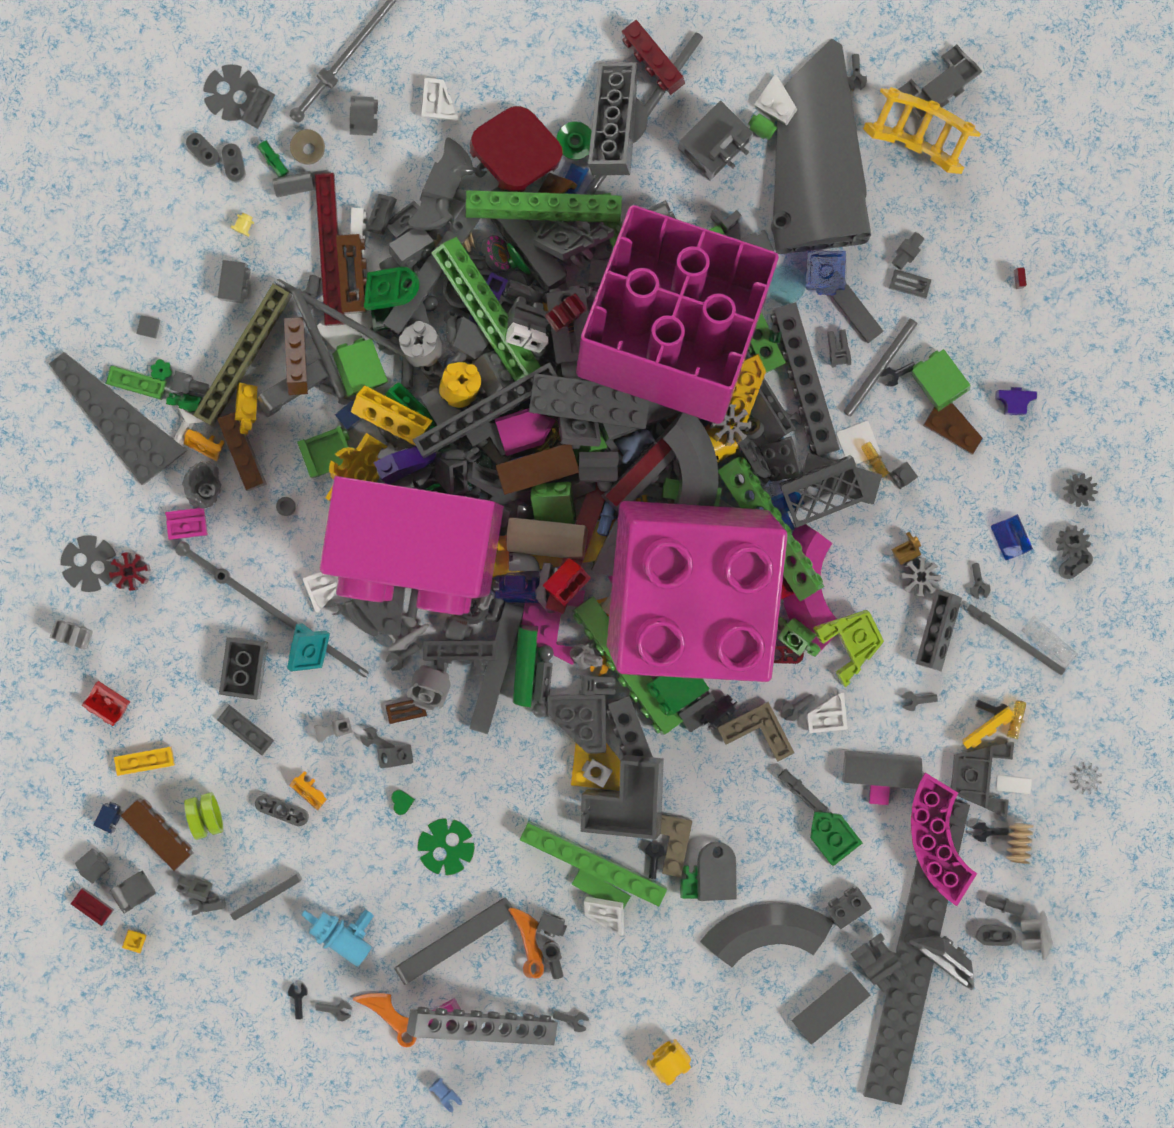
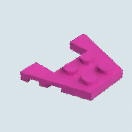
(548, 624)

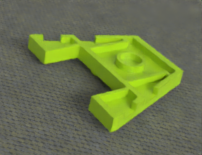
(859, 638)

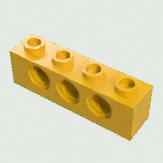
(390, 415)

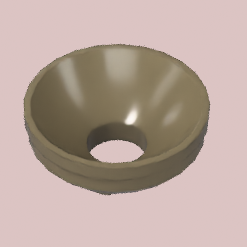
(305, 137)

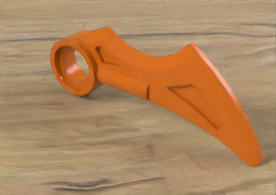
(527, 927)
(383, 1006)

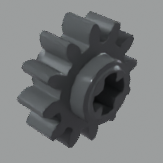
(1078, 497)
(1070, 536)

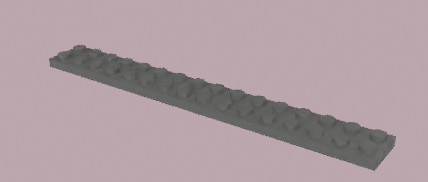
(907, 998)

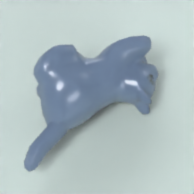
(634, 444)

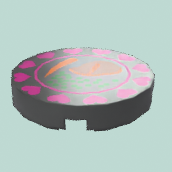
(496, 253)

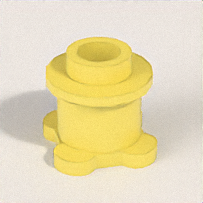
(243, 224)

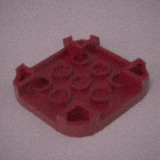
(516, 148)

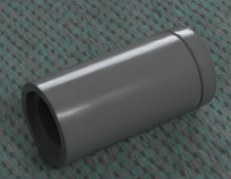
(293, 184)

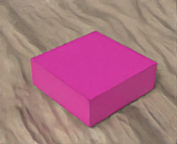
(879, 795)

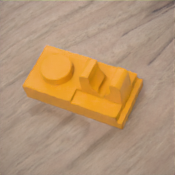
(205, 446)
(310, 794)

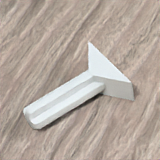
(188, 423)

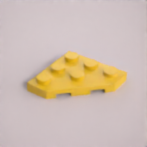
(747, 386)
(609, 759)

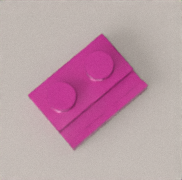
(186, 523)

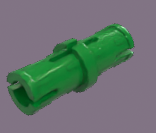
(273, 159)

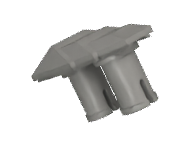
(402, 642)
(1045, 942)

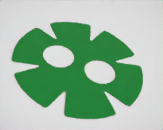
(462, 850)

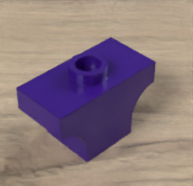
(1015, 400)

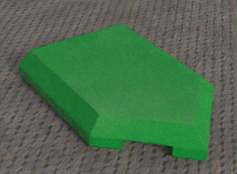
(833, 836)

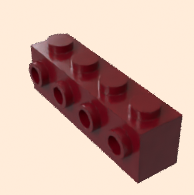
(653, 57)

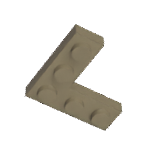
(763, 718)
(678, 832)

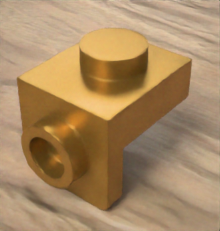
(907, 550)

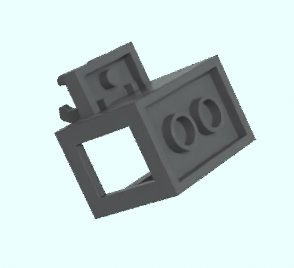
(715, 140)

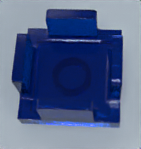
(826, 271)
(514, 591)

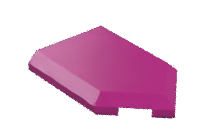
(523, 430)

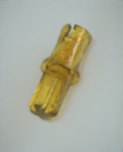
(874, 459)
(1015, 724)

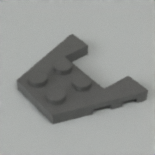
(566, 240)
(973, 773)

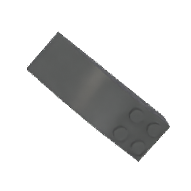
(613, 119)

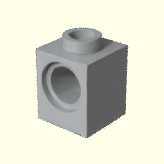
(602, 779)

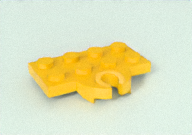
(357, 462)

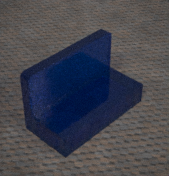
(578, 176)
(1011, 537)

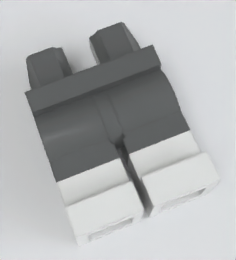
(528, 324)

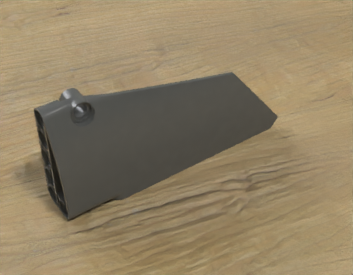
(819, 162)

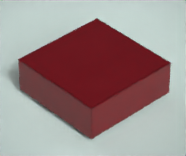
(1020, 278)

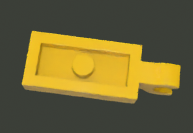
(246, 406)

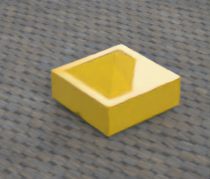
(134, 941)

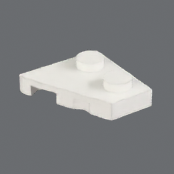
(605, 913)

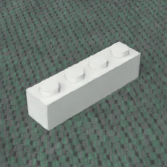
(357, 224)

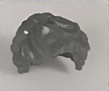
(202, 484)

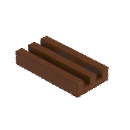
(390, 714)

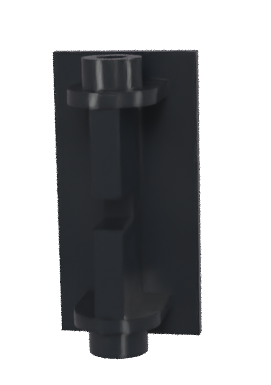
(724, 708)

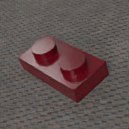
(92, 906)

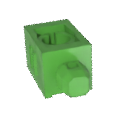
(797, 637)

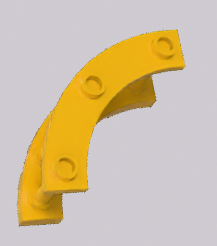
(916, 142)

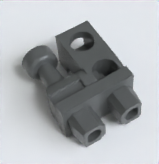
(879, 968)

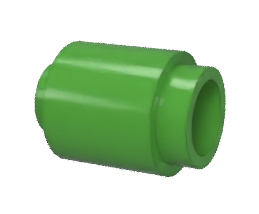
(762, 126)

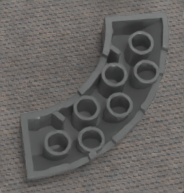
(695, 460)
(766, 926)

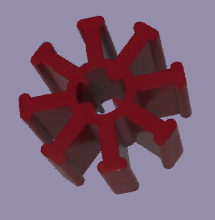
(566, 312)
(130, 578)

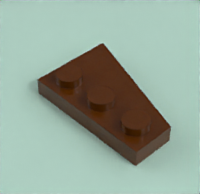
(953, 427)

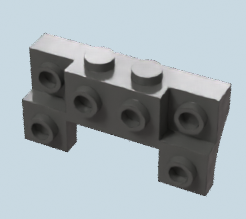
(949, 83)

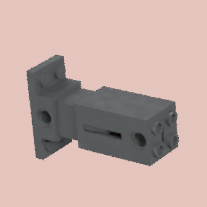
(567, 340)

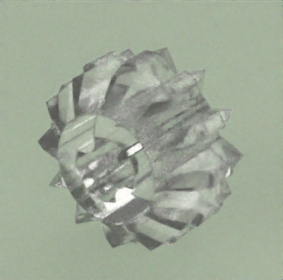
(1079, 782)

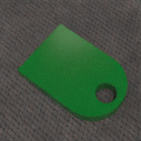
(388, 288)

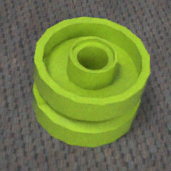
(203, 816)

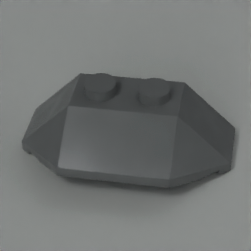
(947, 958)

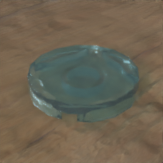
(787, 285)

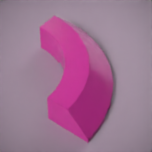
(812, 610)
(934, 842)

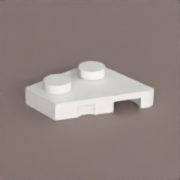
(437, 101)
(776, 102)
(320, 588)
(828, 716)

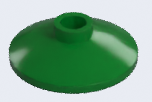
(577, 131)
(515, 260)

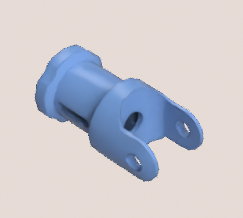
(445, 1094)

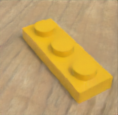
(988, 728)
(144, 761)

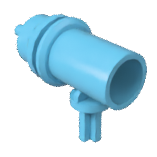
(344, 941)

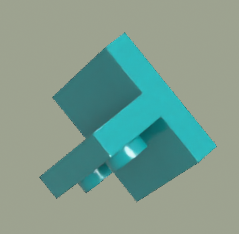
(307, 648)

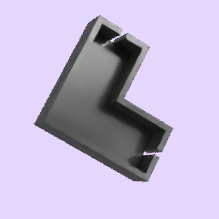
(633, 810)

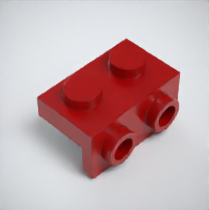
(106, 704)

